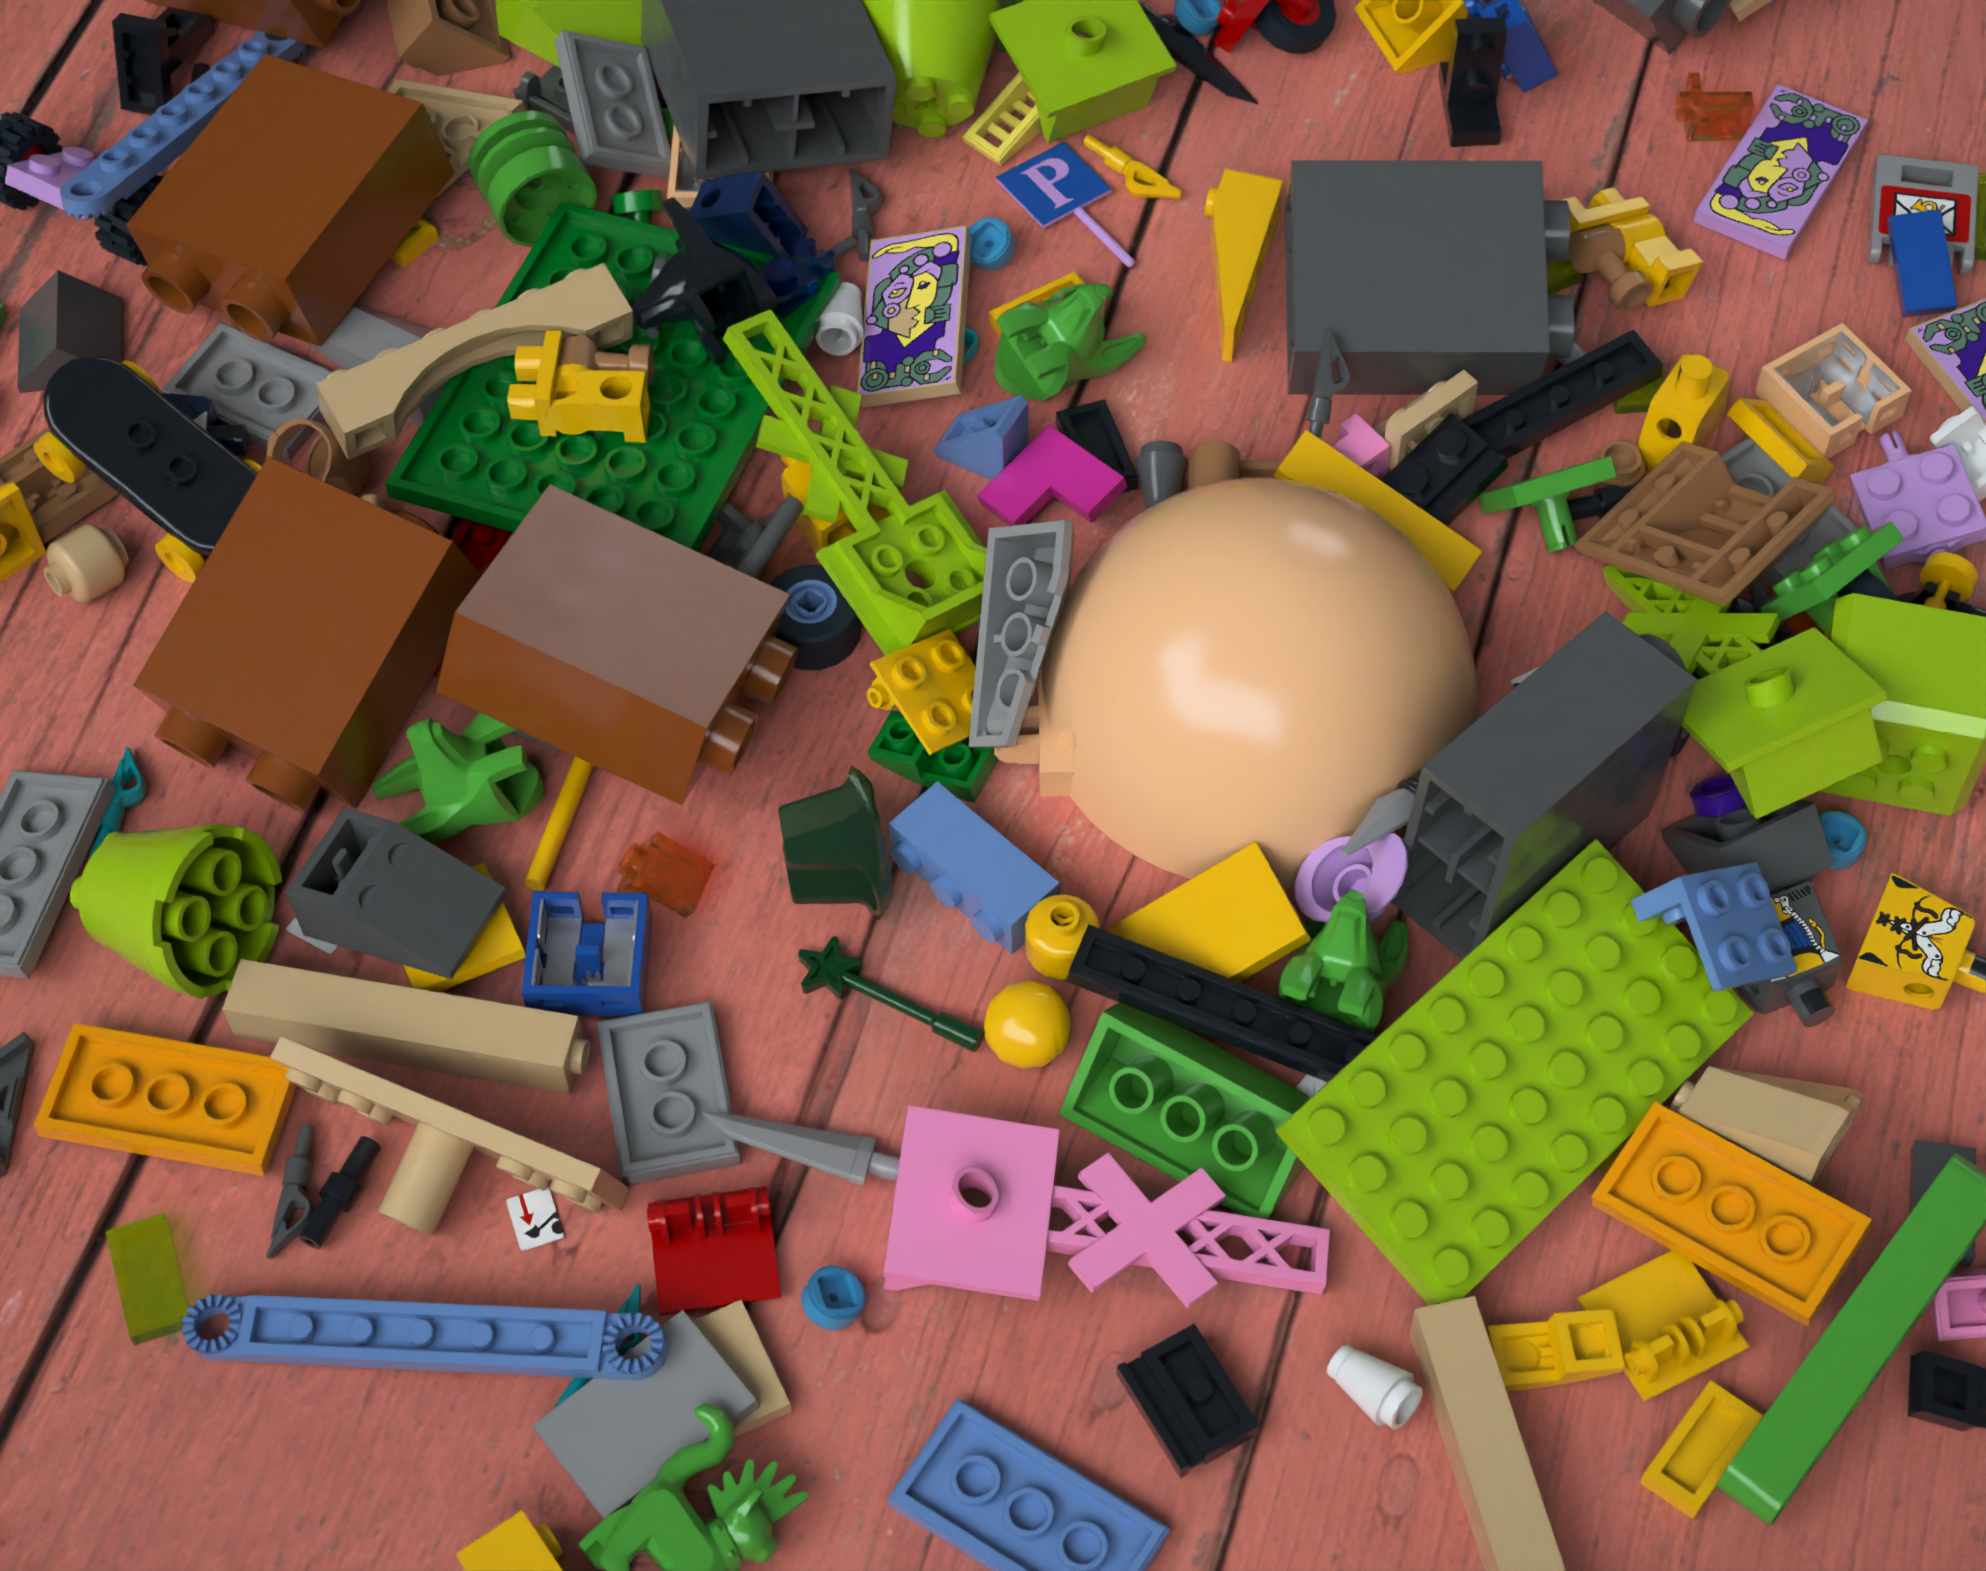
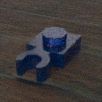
(797, 278)

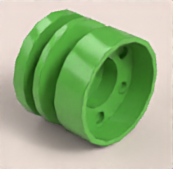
(526, 171)

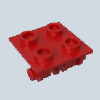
(713, 1250)

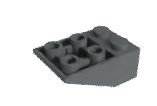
(392, 895)

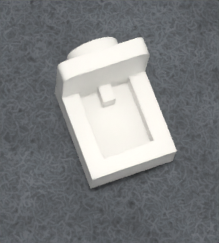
(1969, 437)

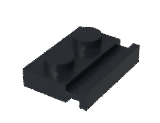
(1447, 470)
(1188, 1400)

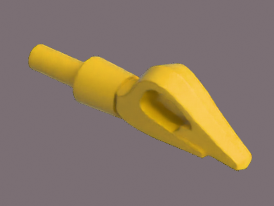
(1139, 179)

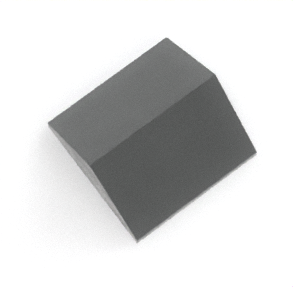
(66, 323)

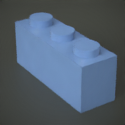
(969, 865)

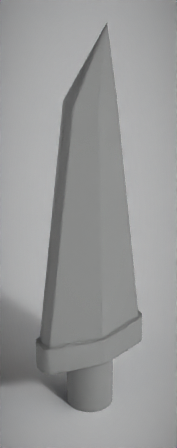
(827, 1151)

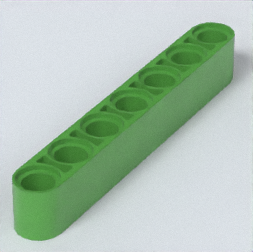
(1858, 1342)

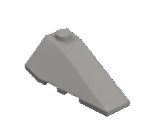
(367, 333)
(1020, 609)

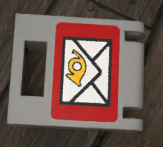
(1897, 197)

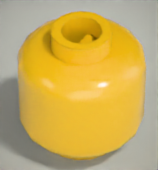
(1055, 932)

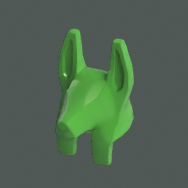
(1059, 343)
(463, 778)
(1344, 967)

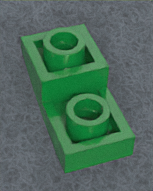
(956, 768)

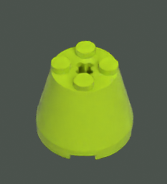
(937, 56)
(182, 902)

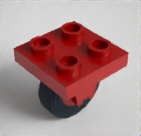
(1286, 24)

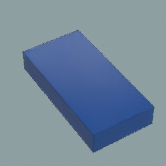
(1921, 263)

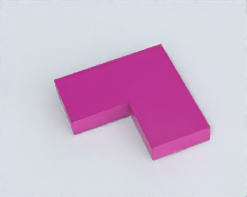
(1050, 469)

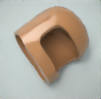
(323, 455)

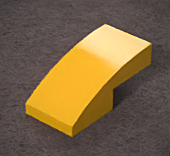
(1558, 1350)

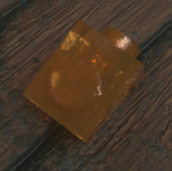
(1713, 114)
(665, 872)

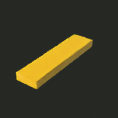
(1321, 465)

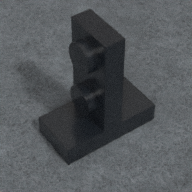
(152, 51)
(1472, 81)

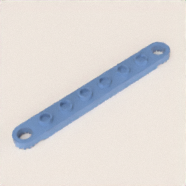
(168, 131)
(425, 1336)

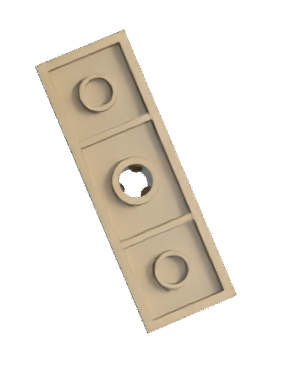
(442, 1142)

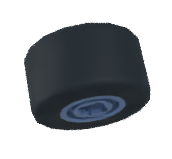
(816, 618)

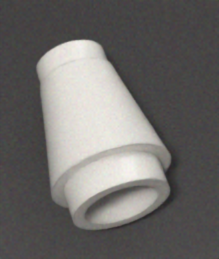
(841, 321)
(1376, 1386)

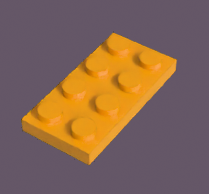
(166, 1099)
(1732, 1213)

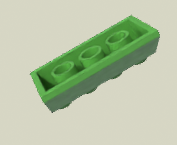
(1186, 1108)

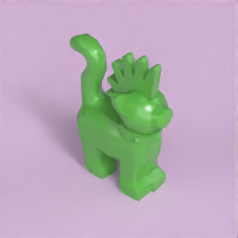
(671, 1531)

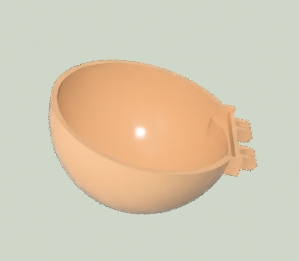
(1247, 676)

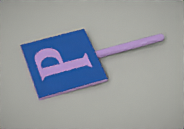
(1057, 186)

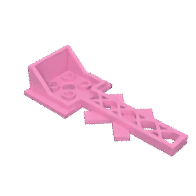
(1004, 1244)

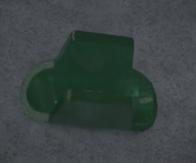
(837, 847)

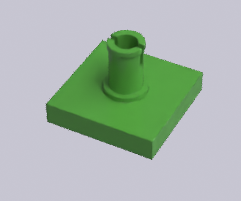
(1549, 496)

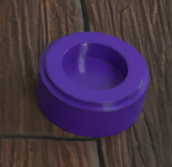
(1716, 796)

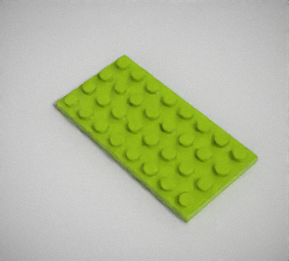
(1513, 1077)

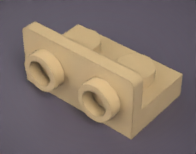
(1421, 416)

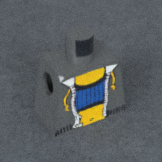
(1814, 955)

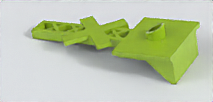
(1080, 78)
(871, 563)
(1772, 716)

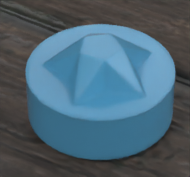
(1197, 15)
(991, 244)
(1844, 837)
(833, 1298)

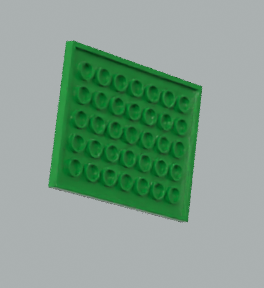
(701, 420)

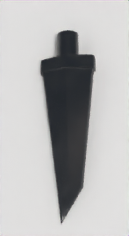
(1193, 55)

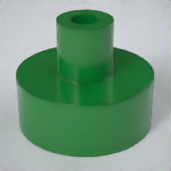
(638, 204)

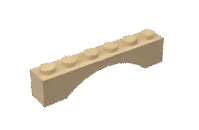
(376, 398)

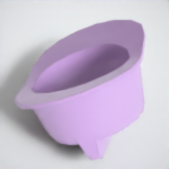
(1373, 870)

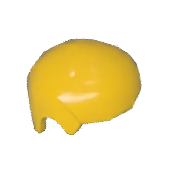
(1027, 1024)

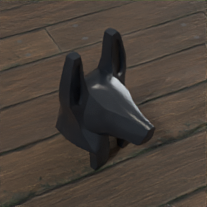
(703, 286)

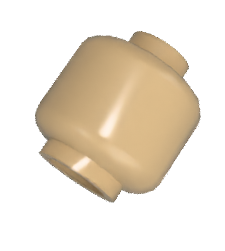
(86, 563)

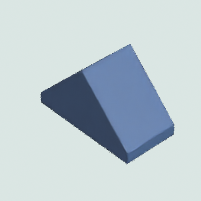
(986, 437)

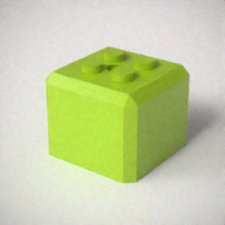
(1935, 703)

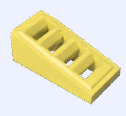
(1000, 110)

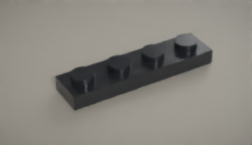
(1566, 395)

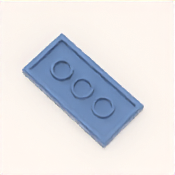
(1019, 1504)

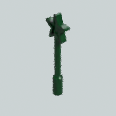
(834, 970)

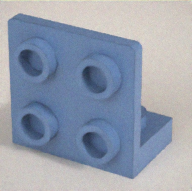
(1729, 922)

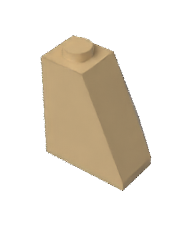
(1772, 1117)

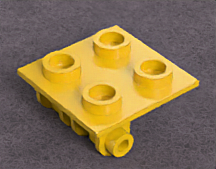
(930, 687)
(1668, 1323)

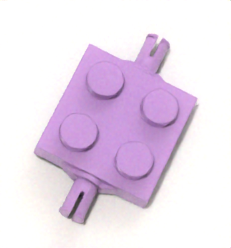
(1923, 497)

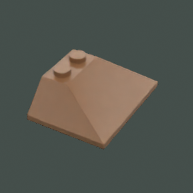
(1702, 530)

